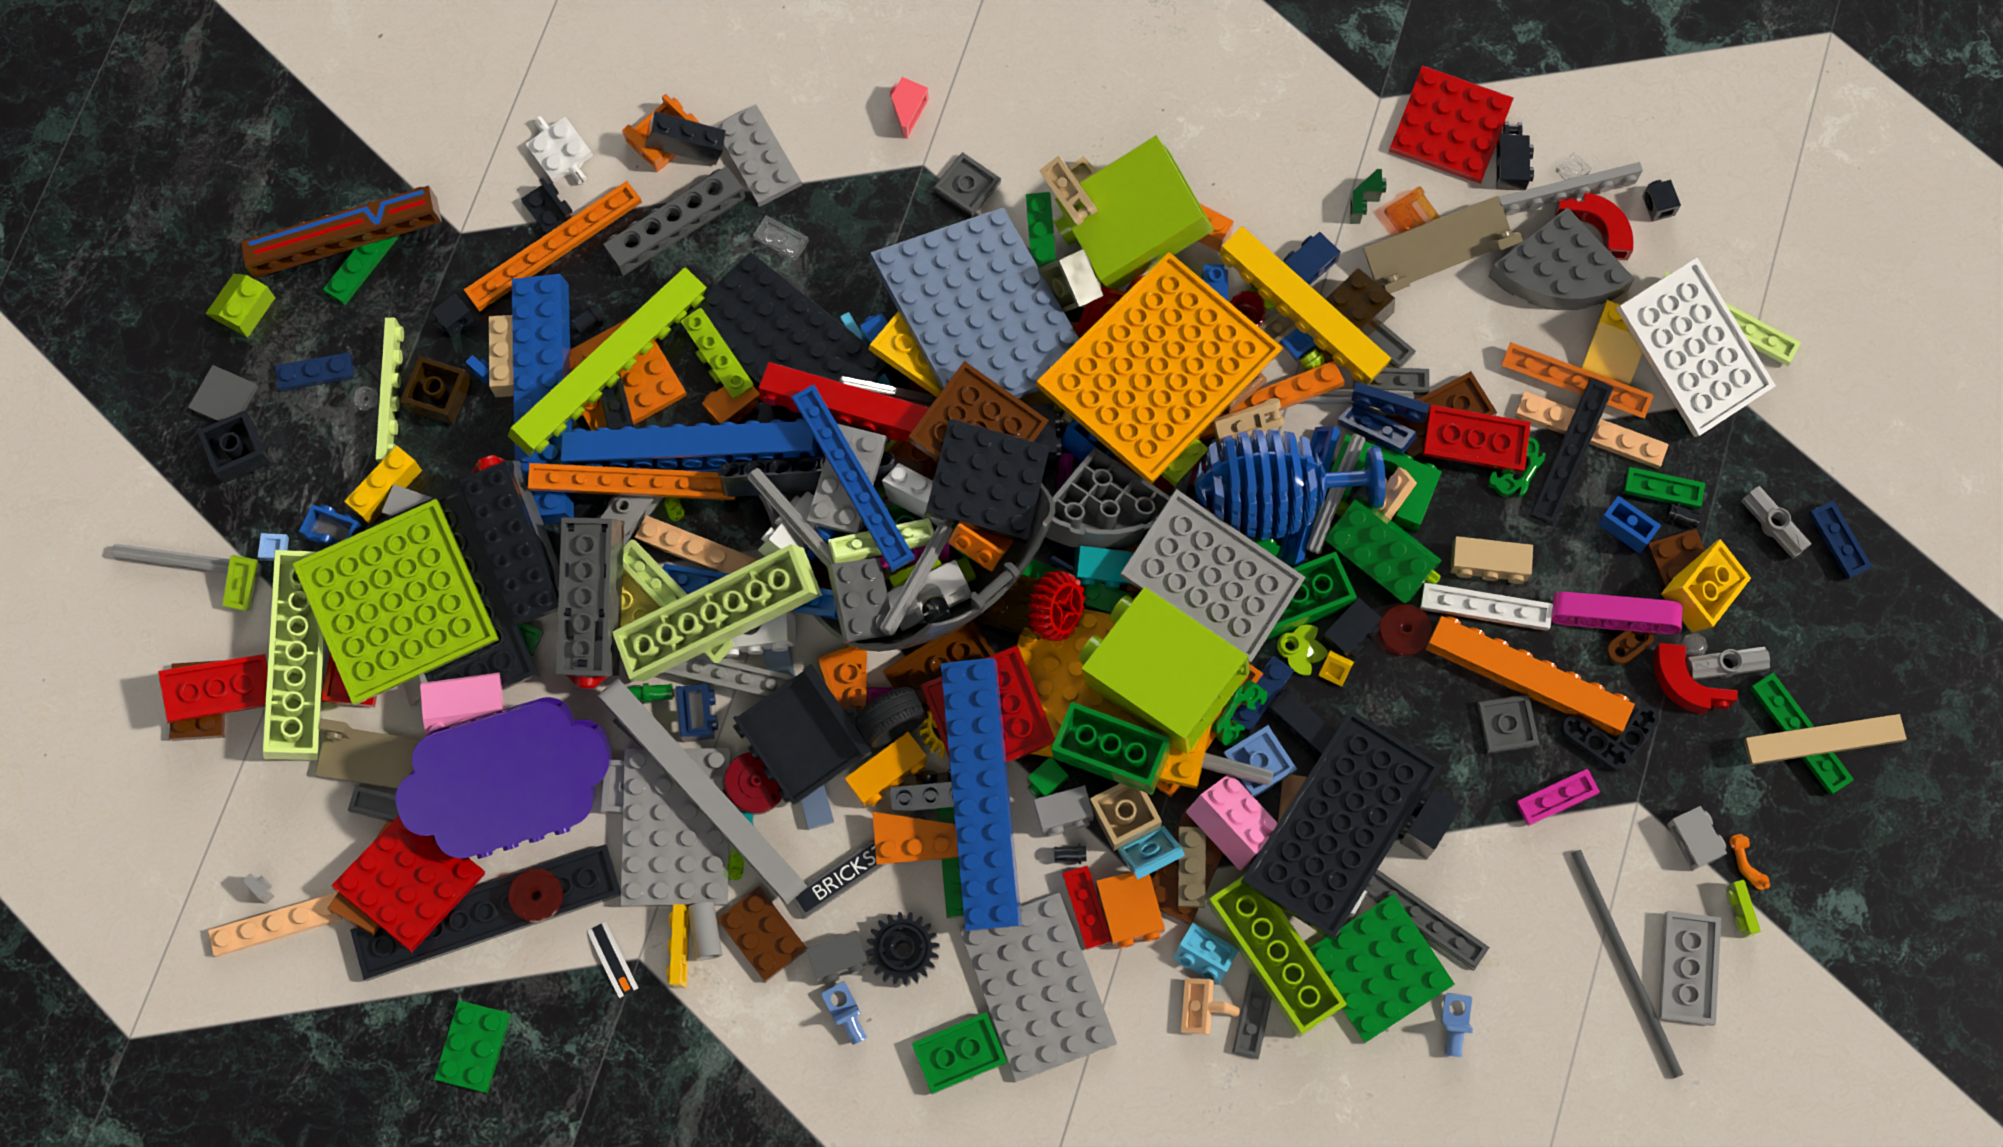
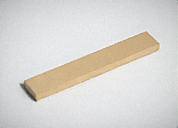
(1824, 739)

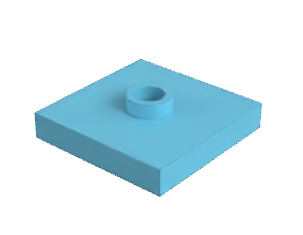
(1151, 852)

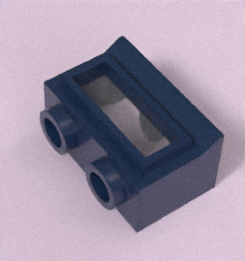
(695, 712)

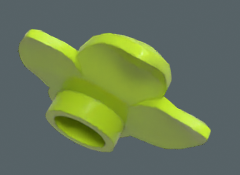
(1305, 649)

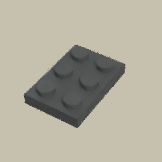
(860, 599)

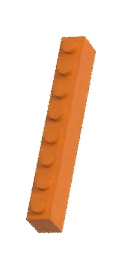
(1530, 676)

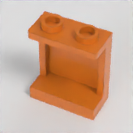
(637, 136)
(980, 546)
(1130, 909)

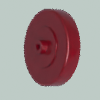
(749, 786)

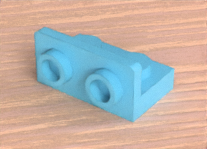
(1205, 953)

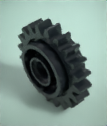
(899, 932)

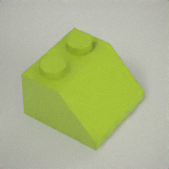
(241, 304)

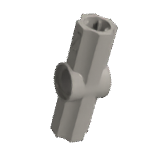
(1787, 534)
(1743, 662)

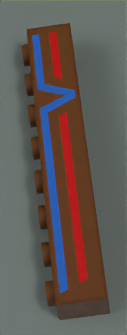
(341, 231)

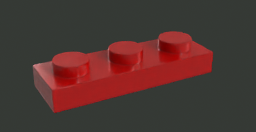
(1087, 908)

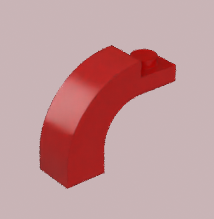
(1606, 218)
(1680, 687)

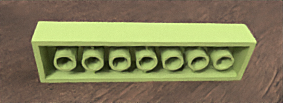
(717, 613)
(293, 667)

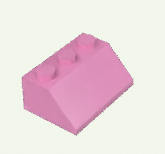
(460, 700)

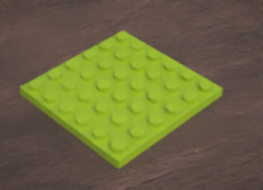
(395, 602)

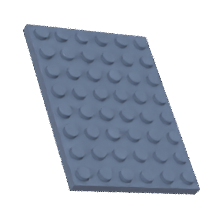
(977, 300)

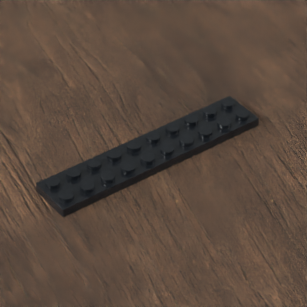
(487, 914)

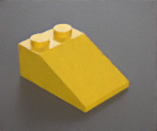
(1612, 347)
(1707, 586)

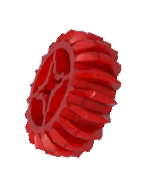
(1056, 606)

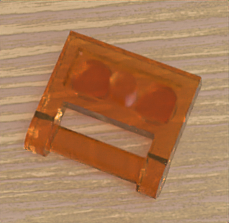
(1405, 216)

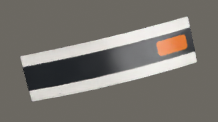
(612, 959)

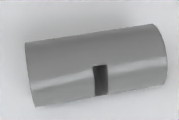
(704, 931)

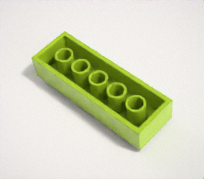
(1277, 956)

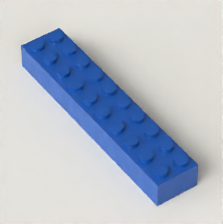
(539, 365)
(690, 447)
(981, 795)

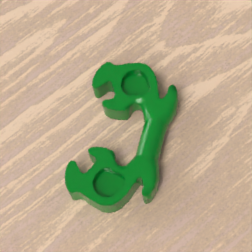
(1506, 485)
(1229, 731)

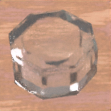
(1695, 645)

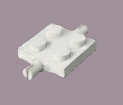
(559, 149)

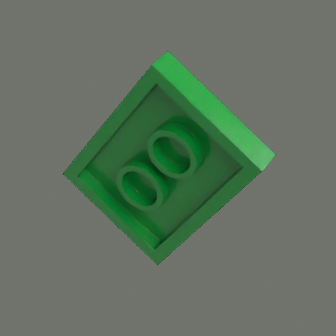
(473, 1046)
(959, 1053)

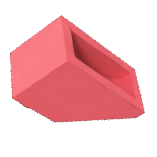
(908, 103)

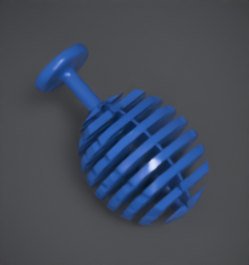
(1275, 482)

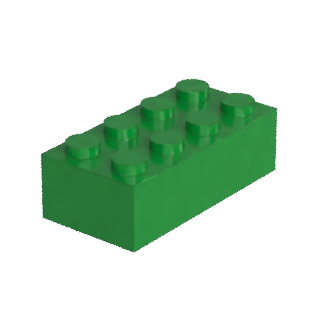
(1382, 549)
(1320, 594)
(1111, 748)

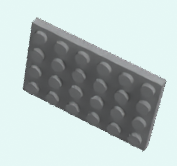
(1213, 574)
(667, 842)
(1039, 990)

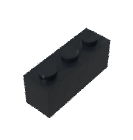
(685, 138)

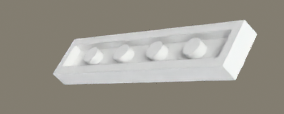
(1486, 606)

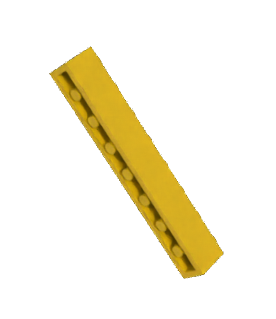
(1304, 306)

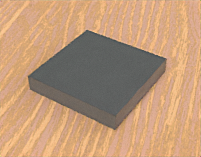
(967, 184)
(222, 395)
(1507, 724)

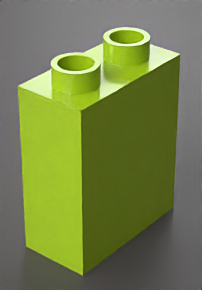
(1140, 215)
(1163, 668)

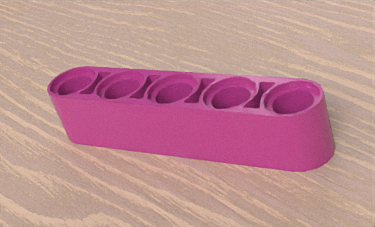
(1617, 613)

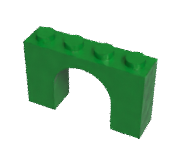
(1426, 476)

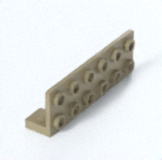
(1440, 244)
(364, 755)

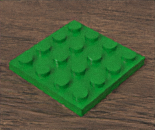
(1381, 968)

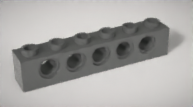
(670, 232)

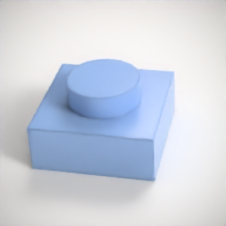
(270, 543)

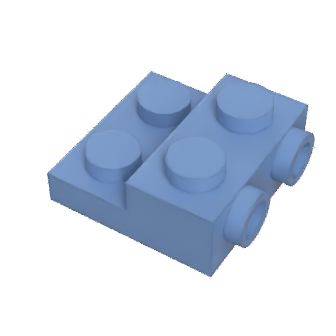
(1262, 751)

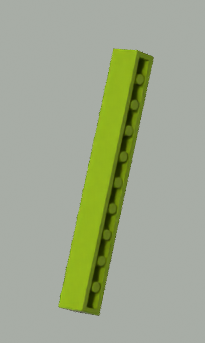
(606, 363)

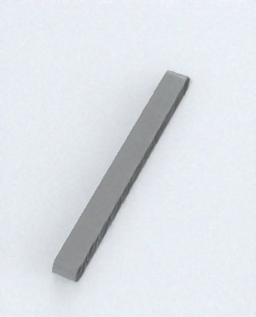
(702, 791)

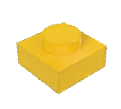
(1336, 668)

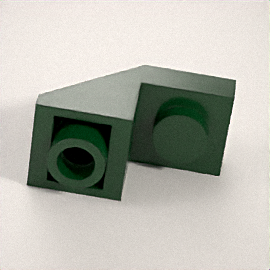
(1368, 191)

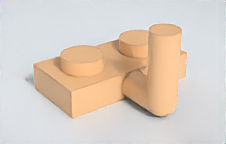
(1397, 490)
(1199, 1006)

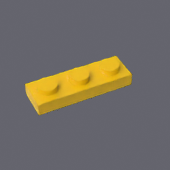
(678, 946)

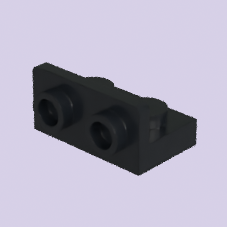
(546, 206)

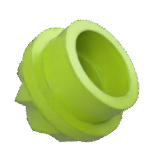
(1312, 360)

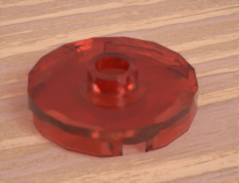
(1399, 641)
(522, 893)

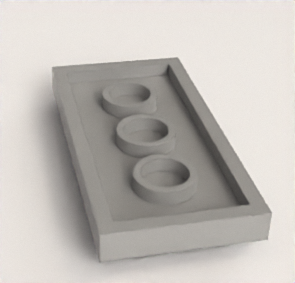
(758, 156)
(831, 504)
(1690, 968)

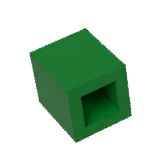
(1046, 779)

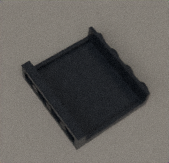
(801, 736)

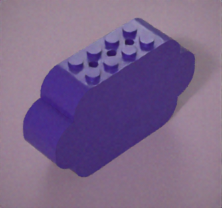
(504, 778)

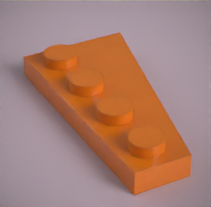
(912, 839)

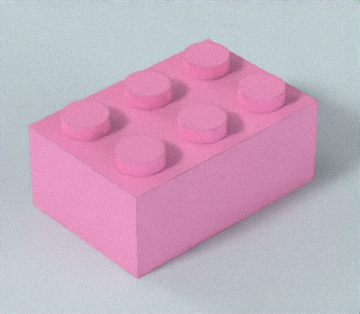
(1233, 820)

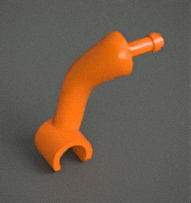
(1738, 844)

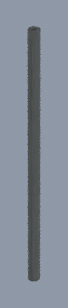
(1627, 964)

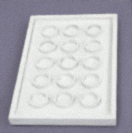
(1695, 347)

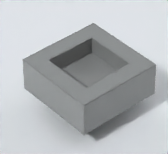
(259, 887)

